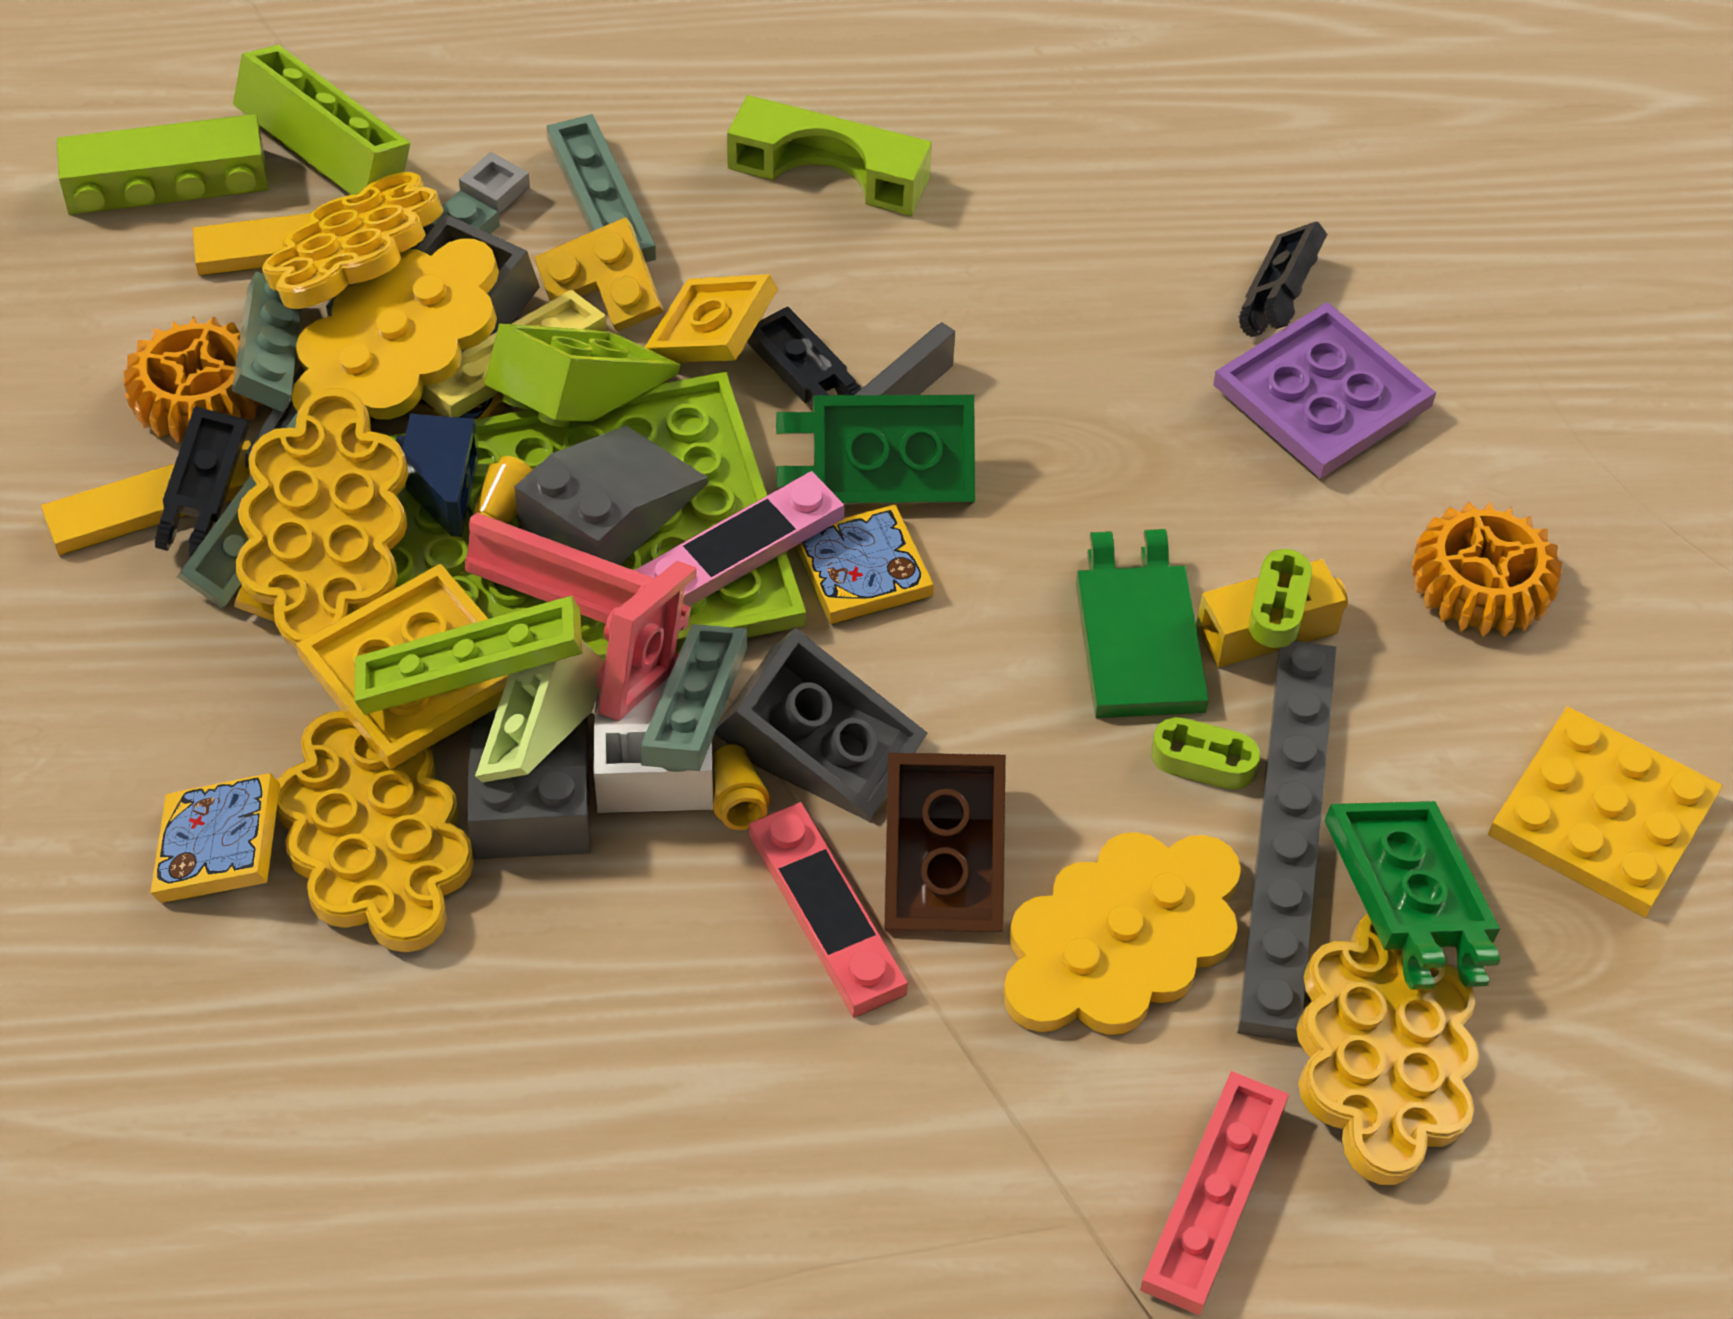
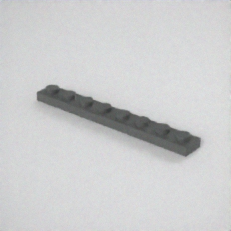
(1288, 843)

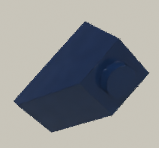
(441, 466)

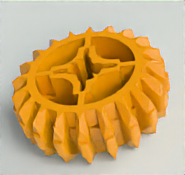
(185, 370)
(1480, 580)

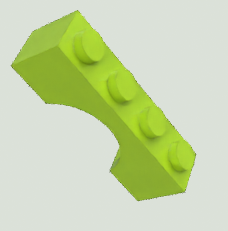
(778, 137)

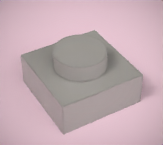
(495, 182)

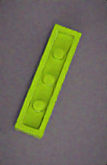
(468, 655)

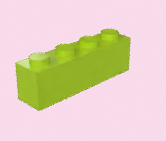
(317, 119)
(161, 164)

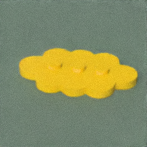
(352, 240)
(401, 329)
(322, 515)
(372, 837)
(1122, 933)
(1385, 1056)

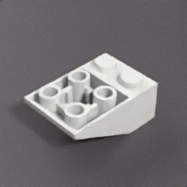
(630, 787)

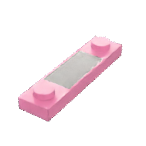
(752, 536)

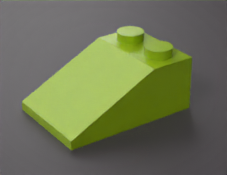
(572, 371)

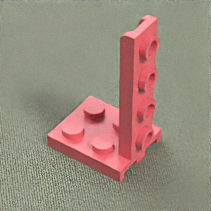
(637, 610)

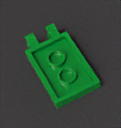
(888, 447)
(1140, 632)
(1416, 887)

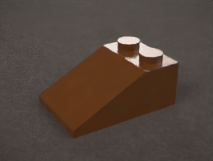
(945, 842)

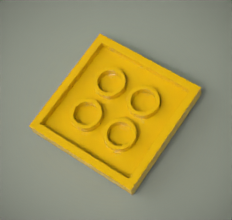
(407, 613)
(1605, 811)

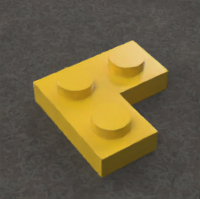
(608, 262)

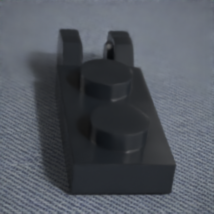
(1281, 279)
(800, 357)
(201, 475)

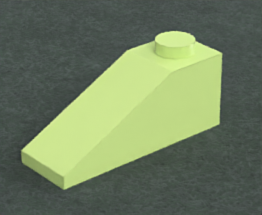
(538, 713)

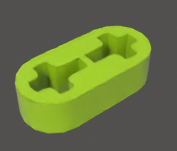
(1290, 599)
(1205, 753)

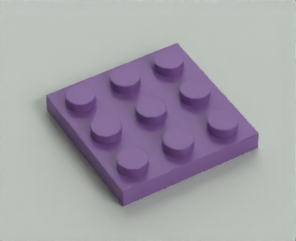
(1324, 389)

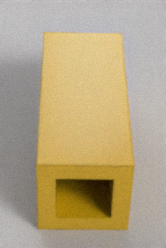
(1227, 611)

